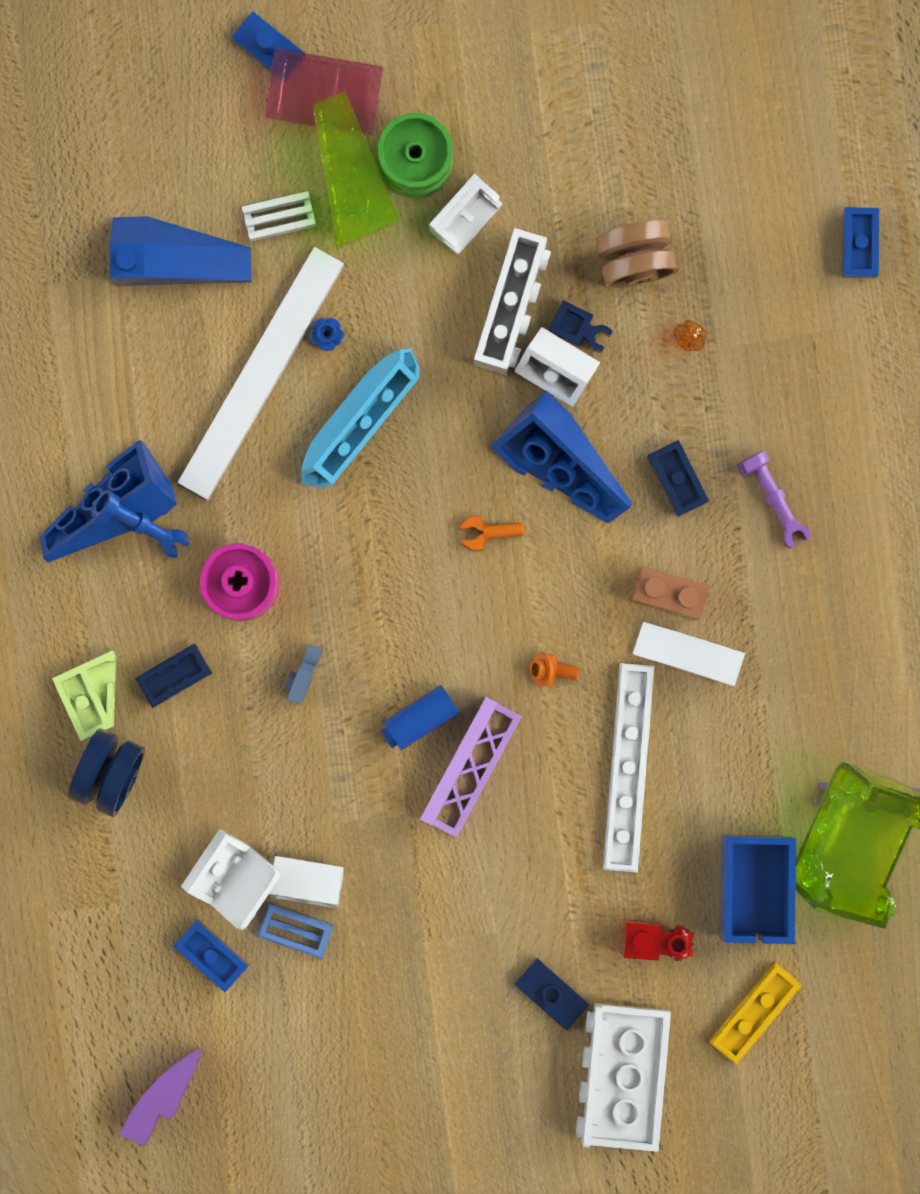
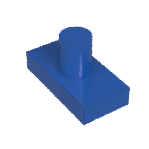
(261, 39)

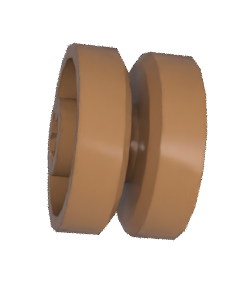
(637, 254)

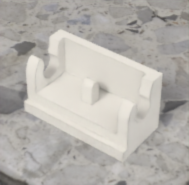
(465, 214)
(307, 882)

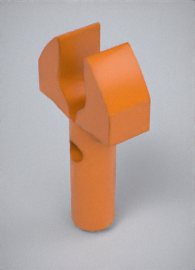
(489, 532)

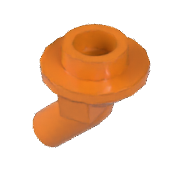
(545, 669)

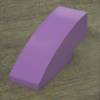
(161, 1098)

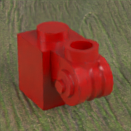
(648, 941)

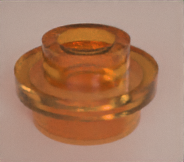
(690, 336)

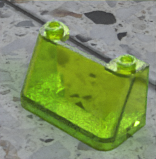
(856, 845)

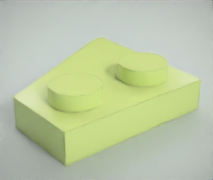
(90, 694)

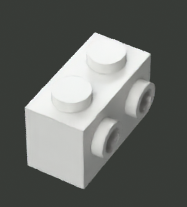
(557, 367)

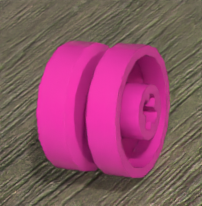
(219, 579)

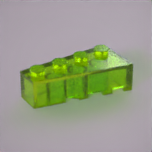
(352, 179)

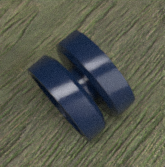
(106, 773)

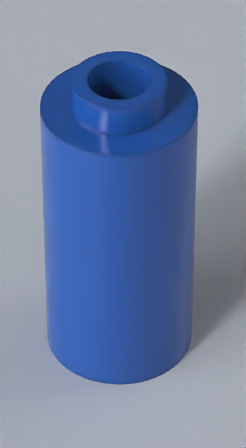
(419, 718)

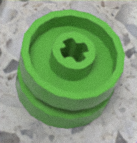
(434, 147)

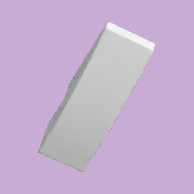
(689, 654)

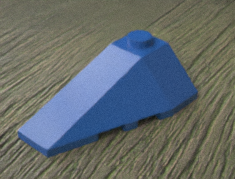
(166, 254)
(555, 450)
(136, 481)

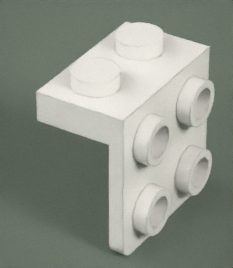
(232, 879)

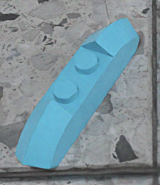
(359, 418)

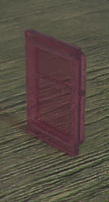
(305, 79)

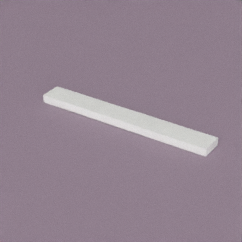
(261, 373)

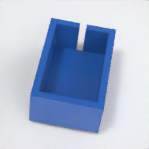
(758, 889)

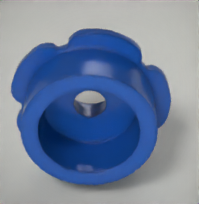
(330, 342)

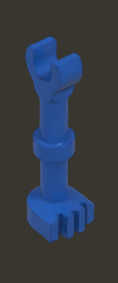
(108, 505)

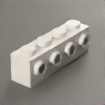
(510, 301)

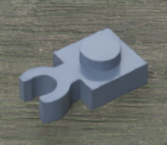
(299, 682)

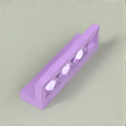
(458, 762)

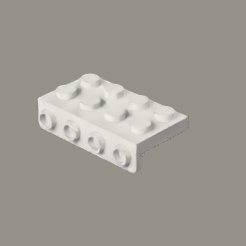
(624, 1077)

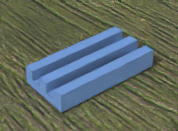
(267, 920)

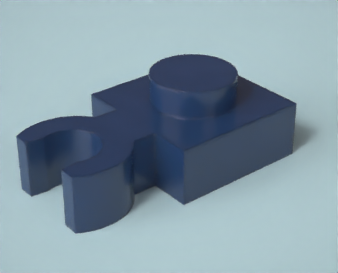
(574, 324)

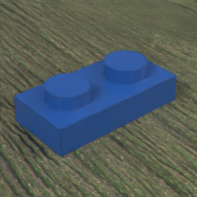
(860, 243)
(211, 955)

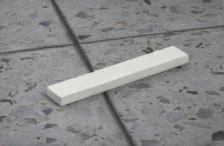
(628, 767)

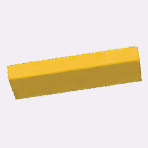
(755, 1013)

